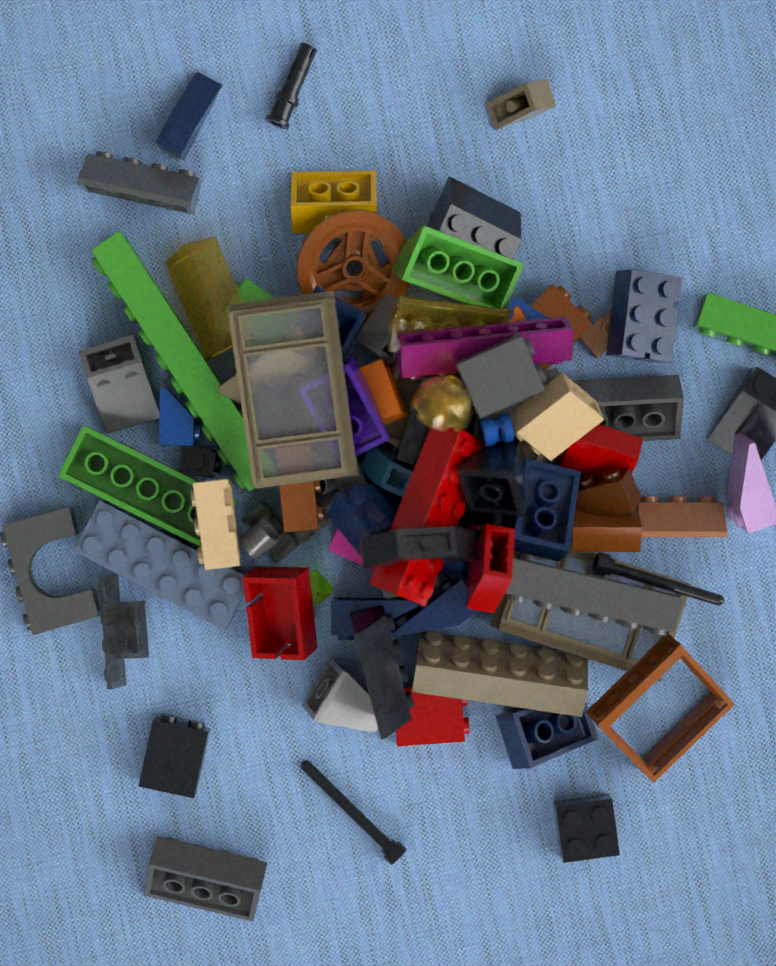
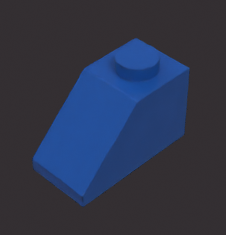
(176, 422)

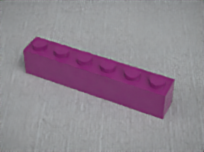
(437, 350)

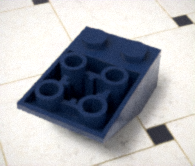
(441, 611)

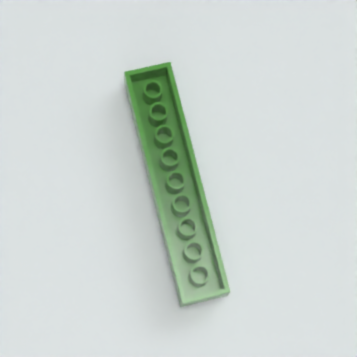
(175, 351)

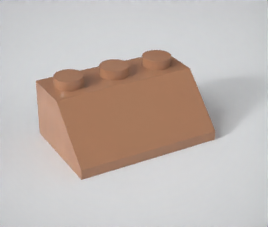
(682, 518)

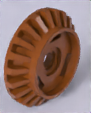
(356, 232)

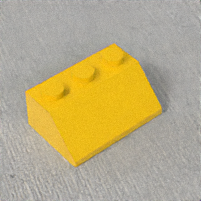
(329, 192)

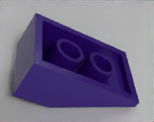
(365, 417)

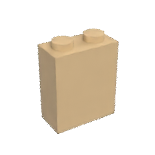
(556, 417)

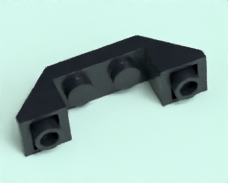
(419, 544)

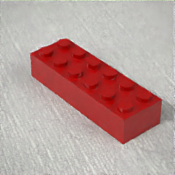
(430, 501)

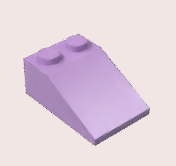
(748, 489)

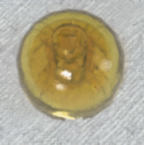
(442, 403)

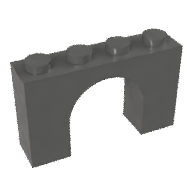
(24, 541)

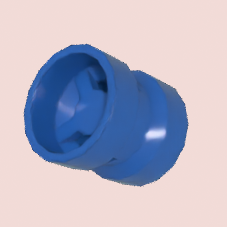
(496, 429)

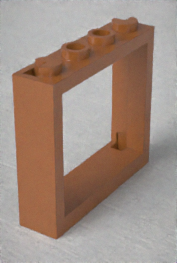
(636, 683)

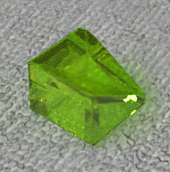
(319, 587)

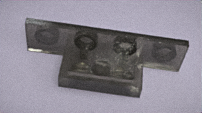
(122, 630)

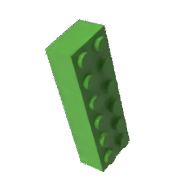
(133, 482)

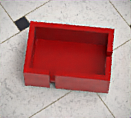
(281, 614)

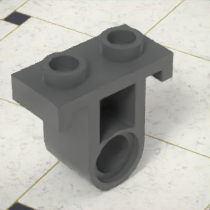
(266, 534)

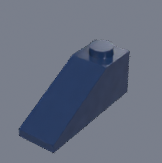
(188, 116)

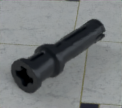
(287, 98)

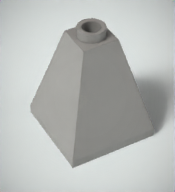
(340, 701)

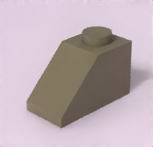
(521, 104)

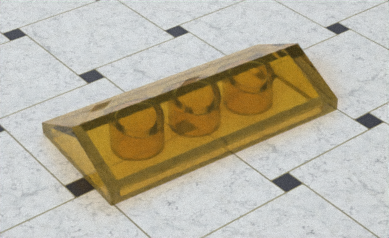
(205, 292)
(425, 314)

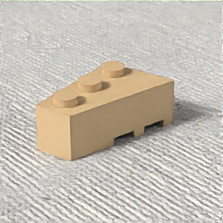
(216, 524)

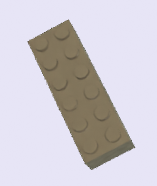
(500, 673)

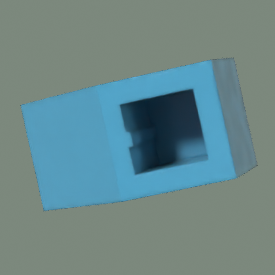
(386, 471)

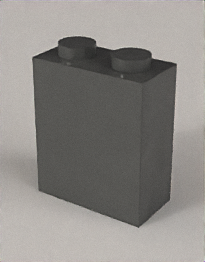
(501, 375)

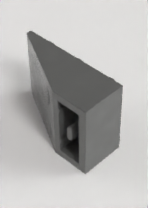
(120, 383)

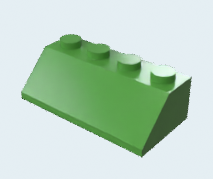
(457, 268)

